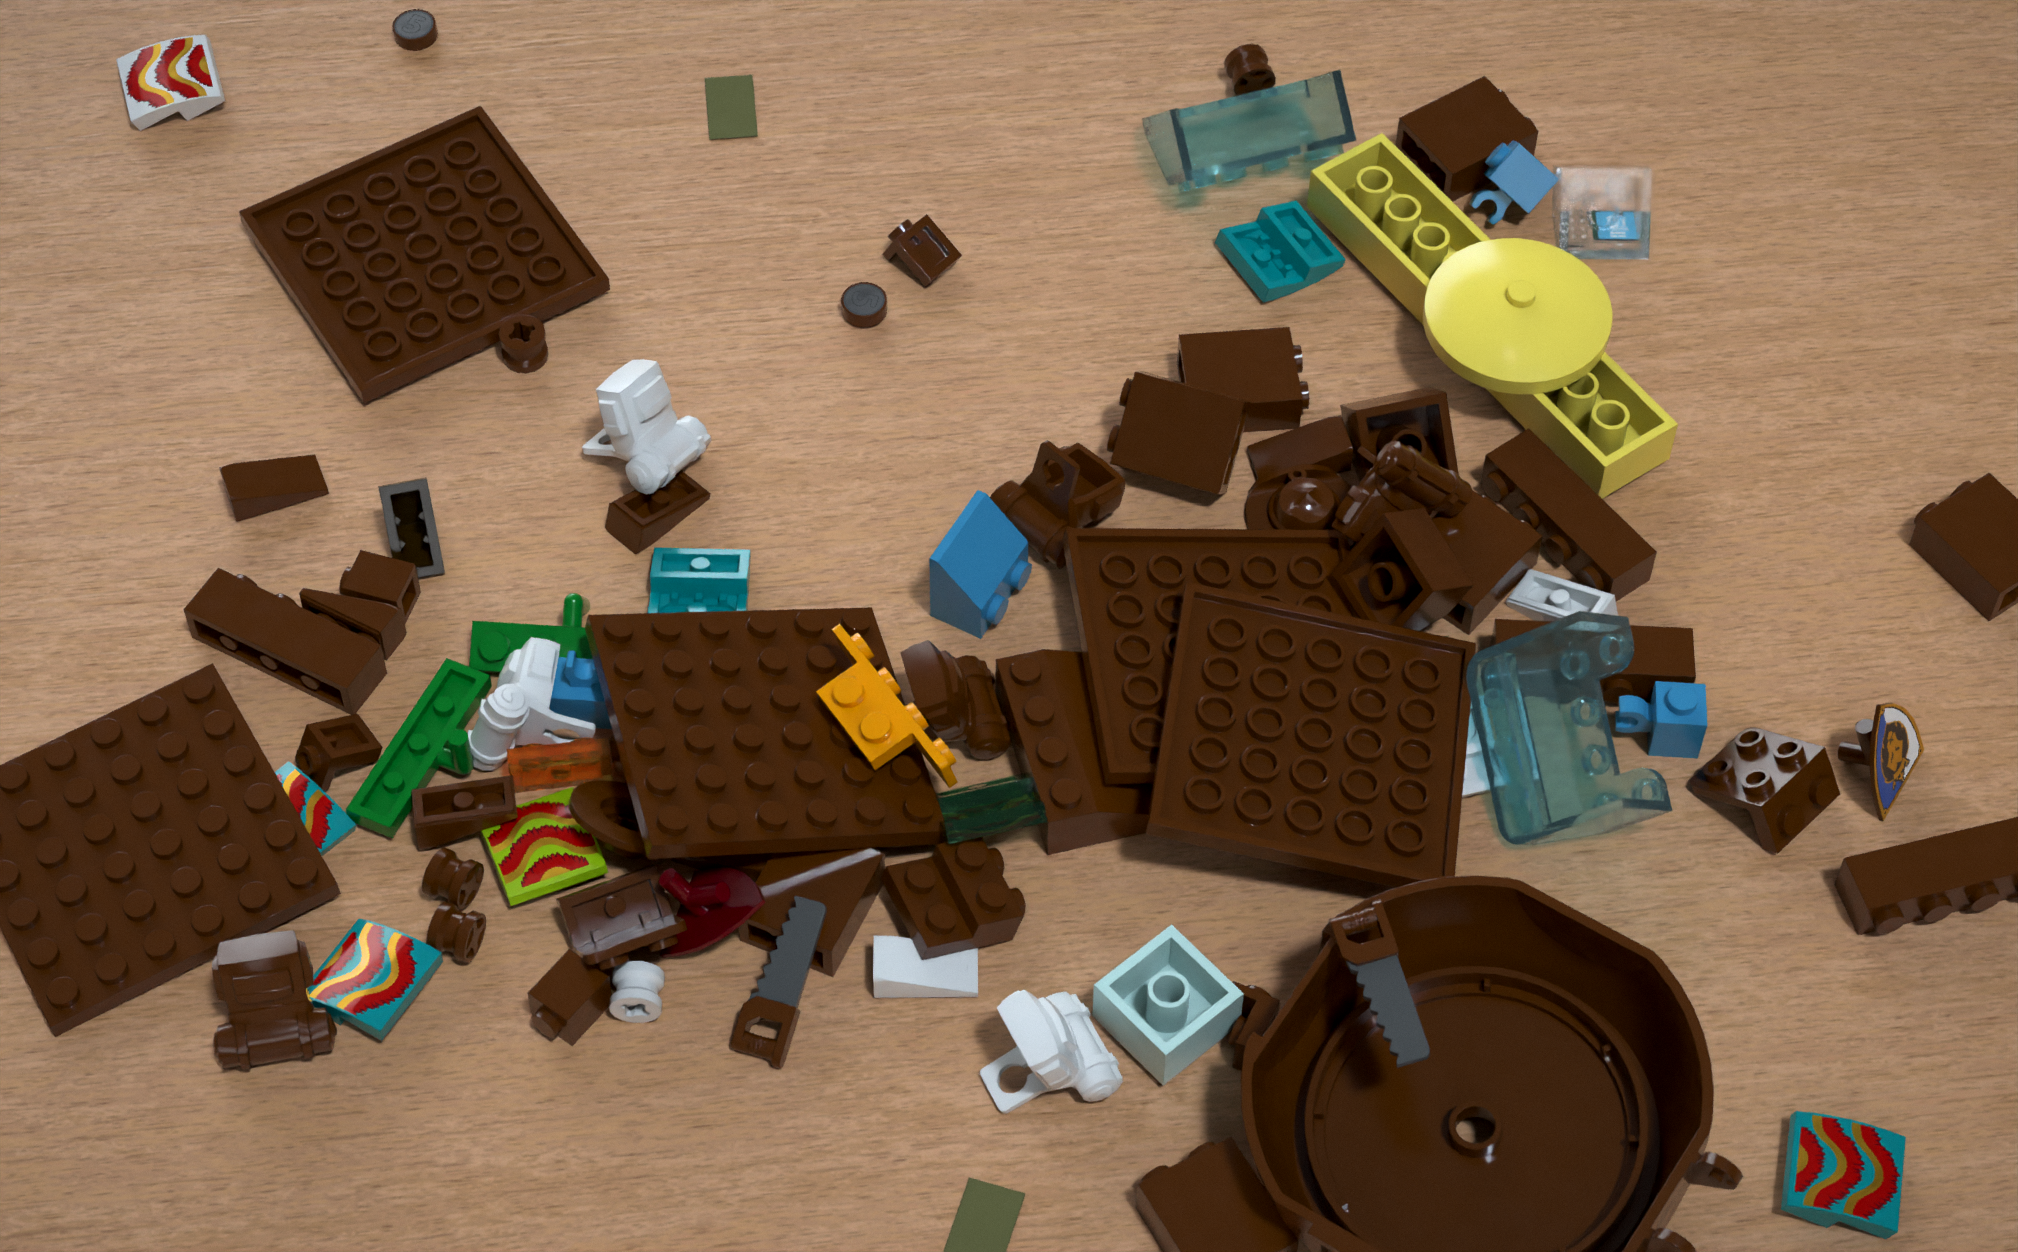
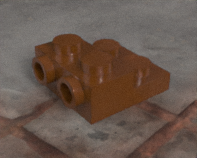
(955, 898)

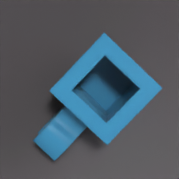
(1517, 179)
(579, 692)
(1672, 719)

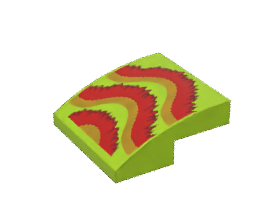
(542, 849)

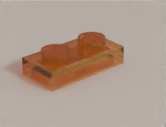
(559, 764)

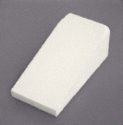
(1552, 598)
(903, 974)

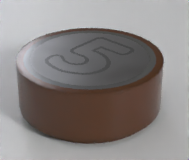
(415, 30)
(864, 304)

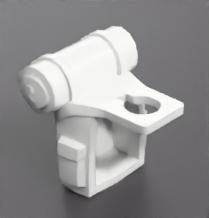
(645, 427)
(520, 707)
(1058, 1047)

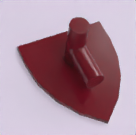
(711, 905)

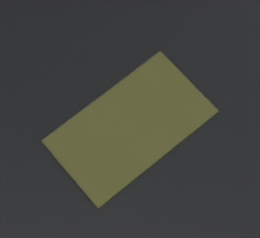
(731, 107)
(984, 1218)

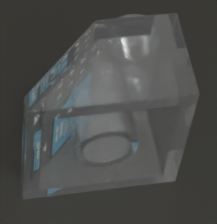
(1602, 210)

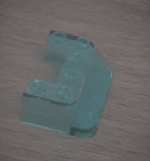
(1251, 130)
(1551, 735)

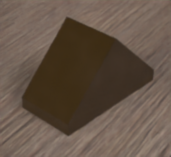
(412, 525)

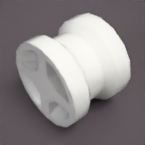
(637, 992)

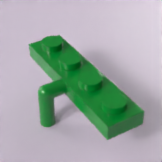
(496, 640)
(427, 739)

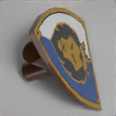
(1891, 750)

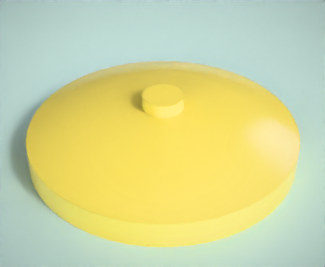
(1517, 316)

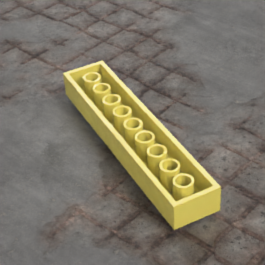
(1403, 234)

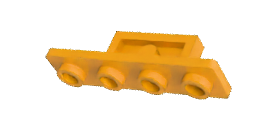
(873, 715)

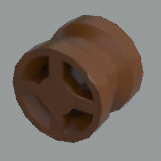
(1249, 69)
(521, 355)
(452, 878)
(456, 931)

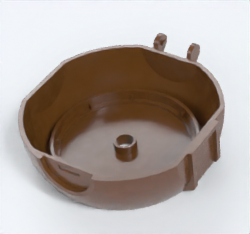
(1529, 1022)

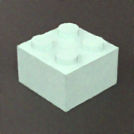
(1167, 1004)

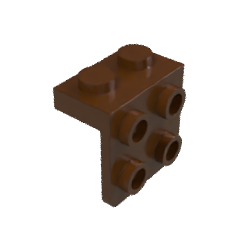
(1774, 778)
(620, 917)

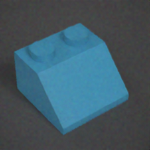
(977, 568)

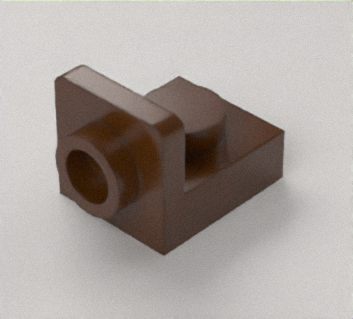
(922, 249)
(334, 747)
(1257, 1014)

